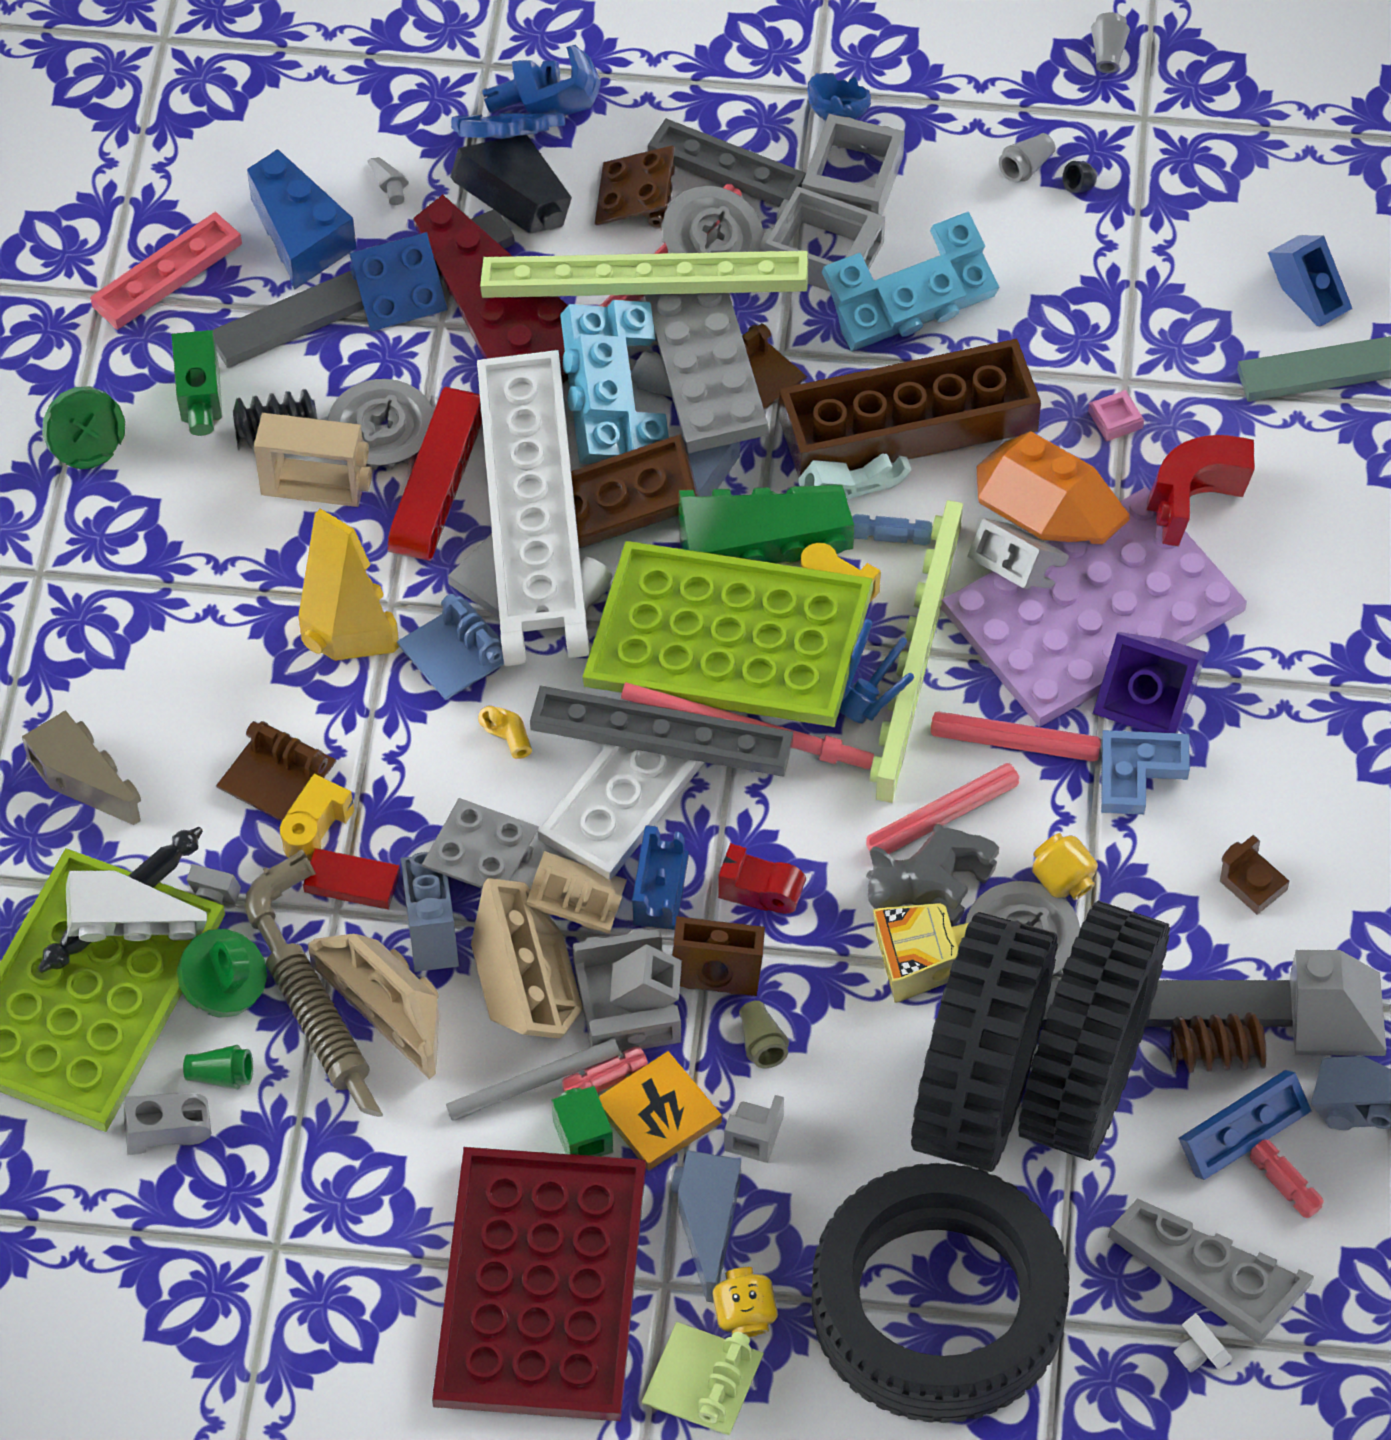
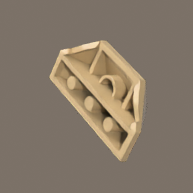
(523, 963)
(384, 992)

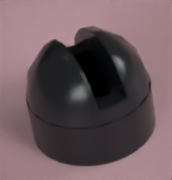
(1079, 177)

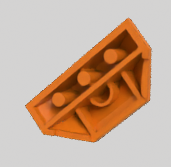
(1049, 492)

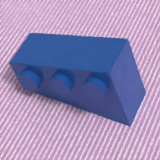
(299, 217)

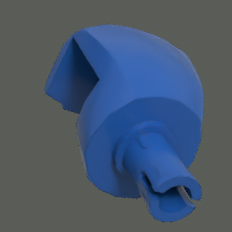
(541, 86)

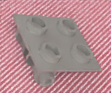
(480, 844)

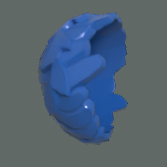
(837, 96)

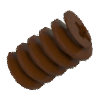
(1217, 1041)

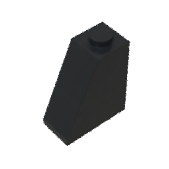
(514, 182)

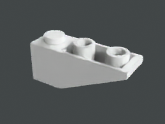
(118, 905)

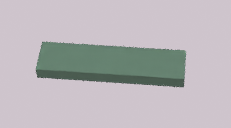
(1316, 369)

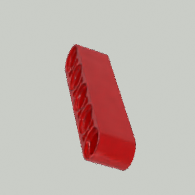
(436, 474)

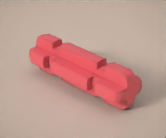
(607, 1072)
(1286, 1178)

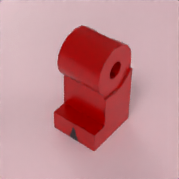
(759, 882)

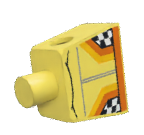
(916, 947)

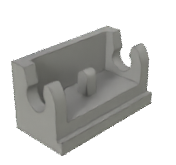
(1015, 554)

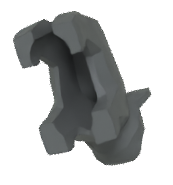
(929, 872)

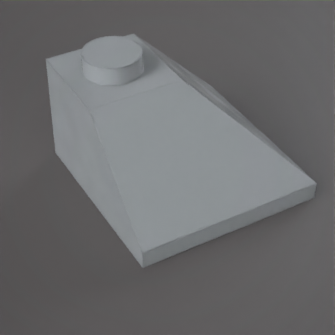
(1336, 1005)

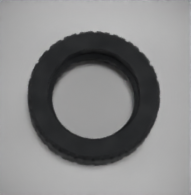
(954, 1201)

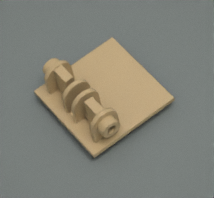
(575, 892)

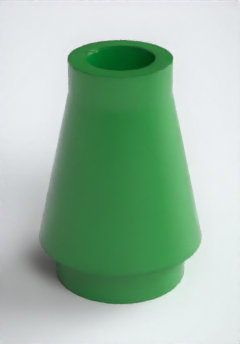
(221, 1067)

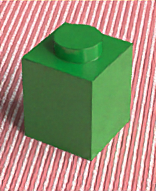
(582, 1123)

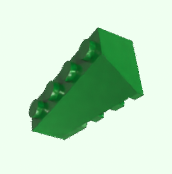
(766, 523)

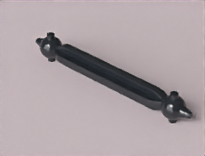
(149, 873)

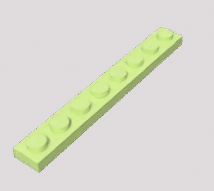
(645, 274)
(920, 633)

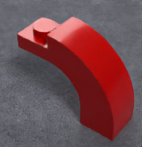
(1195, 467)

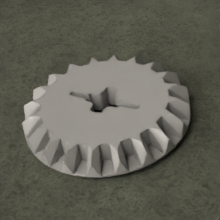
(698, 211)
(371, 403)
(1033, 906)

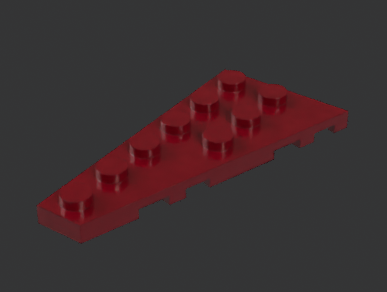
(497, 323)

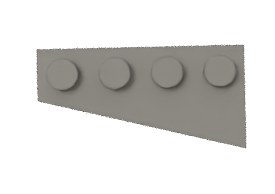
(1230, 1282)

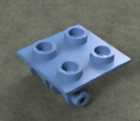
(454, 647)

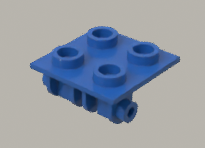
(398, 281)

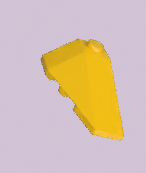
(339, 600)

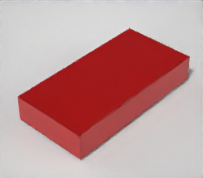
(352, 879)

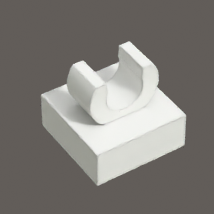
(1201, 1346)

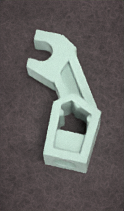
(873, 477)

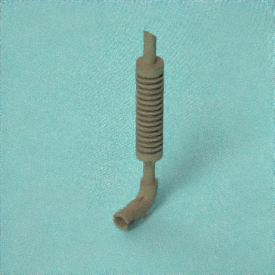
(302, 986)

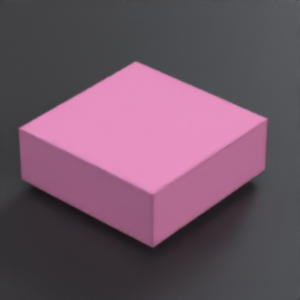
(1116, 415)

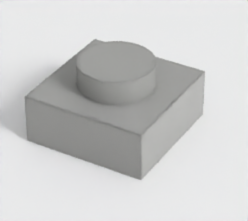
(213, 884)

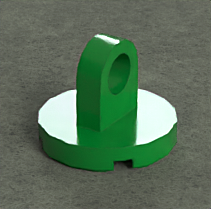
(83, 427)
(221, 972)

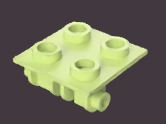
(703, 1377)

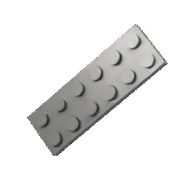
(707, 369)

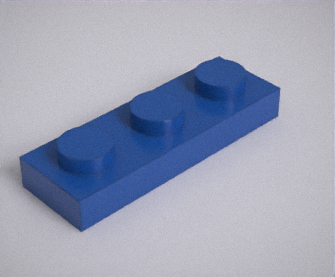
(1245, 1124)

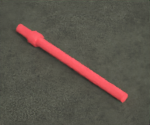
(828, 749)

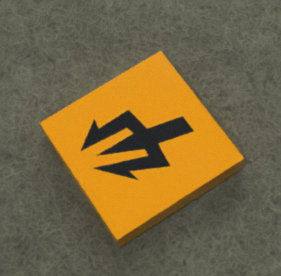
(659, 1110)

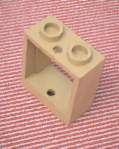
(311, 479)

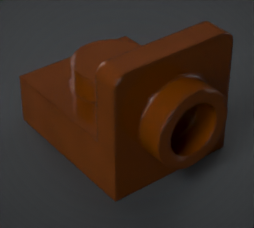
(1251, 875)

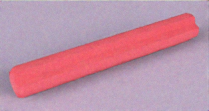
(1015, 736)
(944, 809)

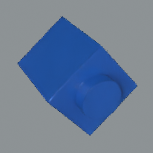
(1311, 277)

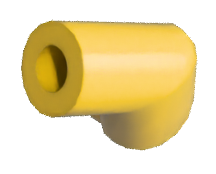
(508, 727)

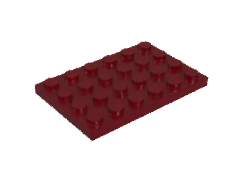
(540, 1284)

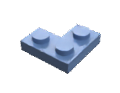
(1132, 758)

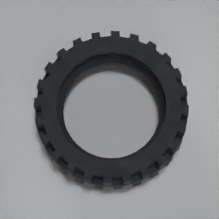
(983, 1041)

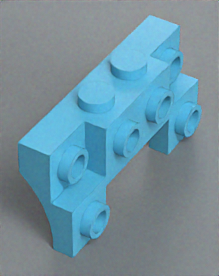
(913, 296)
(601, 378)

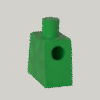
(197, 380)

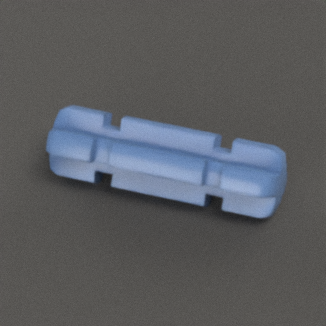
(892, 529)

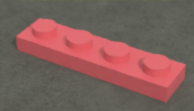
(166, 270)

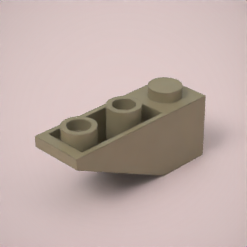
(73, 766)

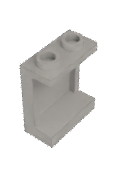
(604, 1020)

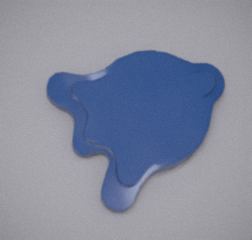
(505, 125)

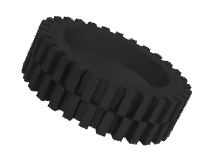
(1093, 1030)

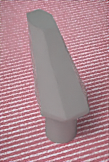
(389, 180)

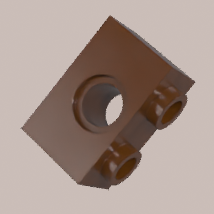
(719, 955)

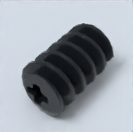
(248, 419)

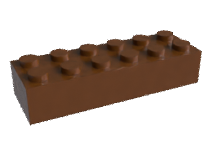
(911, 407)

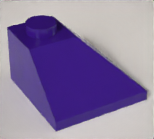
(1149, 682)

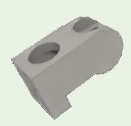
(165, 1120)

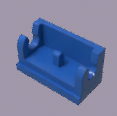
(659, 880)

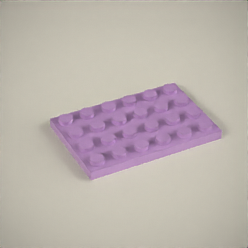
(1058, 639)

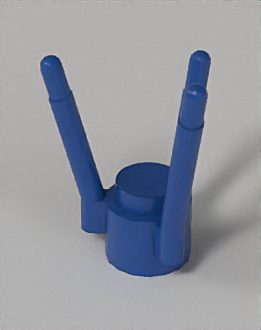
(860, 698)

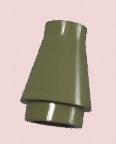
(763, 1038)

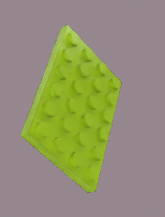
(729, 632)
(85, 1029)

